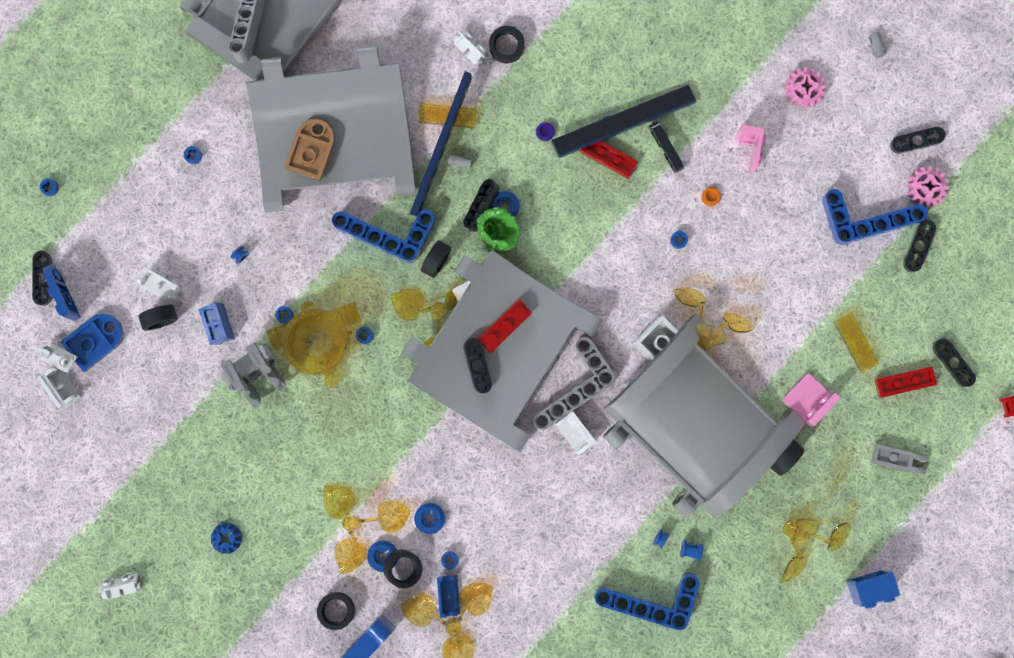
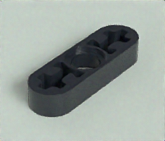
(903, 138)
(664, 143)
(491, 195)
(919, 231)
(35, 273)
(945, 361)
(476, 381)

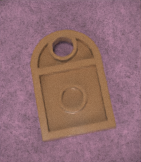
(310, 151)

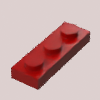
(611, 158)
(504, 325)
(905, 382)

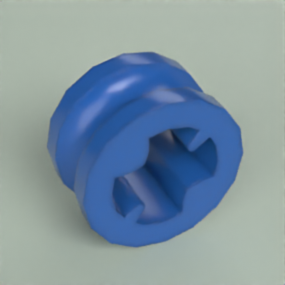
(187, 154)
(45, 182)
(675, 235)
(239, 255)
(283, 309)
(369, 338)
(660, 538)
(445, 564)

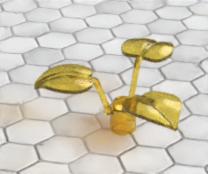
(409, 304)
(708, 334)
(800, 533)
(348, 552)
(474, 598)

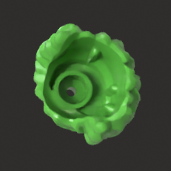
(498, 229)

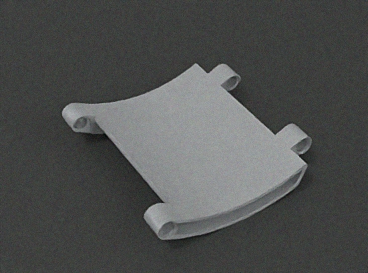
(282, 31)
(358, 104)
(515, 364)
(699, 425)

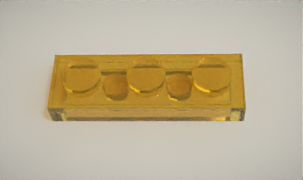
(437, 115)
(856, 343)

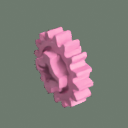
(814, 86)
(934, 181)

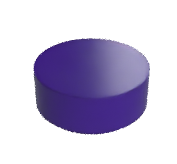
(545, 131)

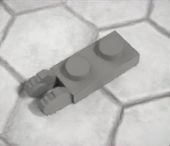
(896, 458)

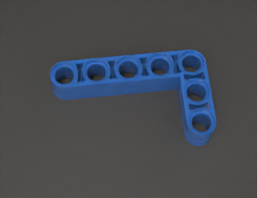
(869, 224)
(386, 238)
(651, 608)
(371, 639)

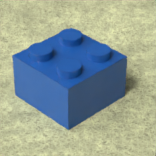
(873, 588)

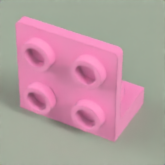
(754, 135)
(810, 400)

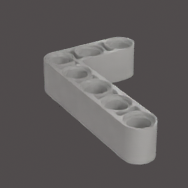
(245, 29)
(580, 390)

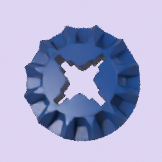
(504, 196)
(424, 510)
(235, 538)
(372, 555)

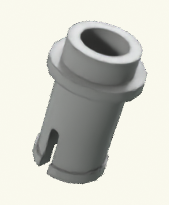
(877, 45)
(459, 160)

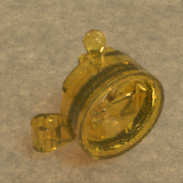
(310, 320)

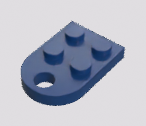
(59, 291)
(92, 341)

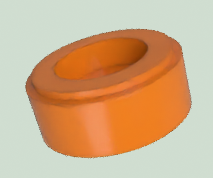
(711, 196)

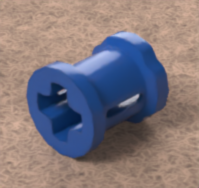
(691, 550)

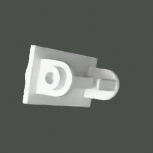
(465, 42)
(58, 357)
(111, 587)

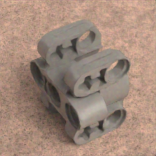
(249, 368)

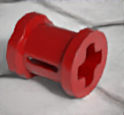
(1008, 405)

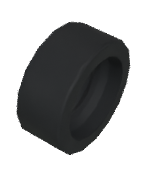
(511, 31)
(436, 258)
(158, 317)
(788, 458)
(414, 577)
(321, 611)

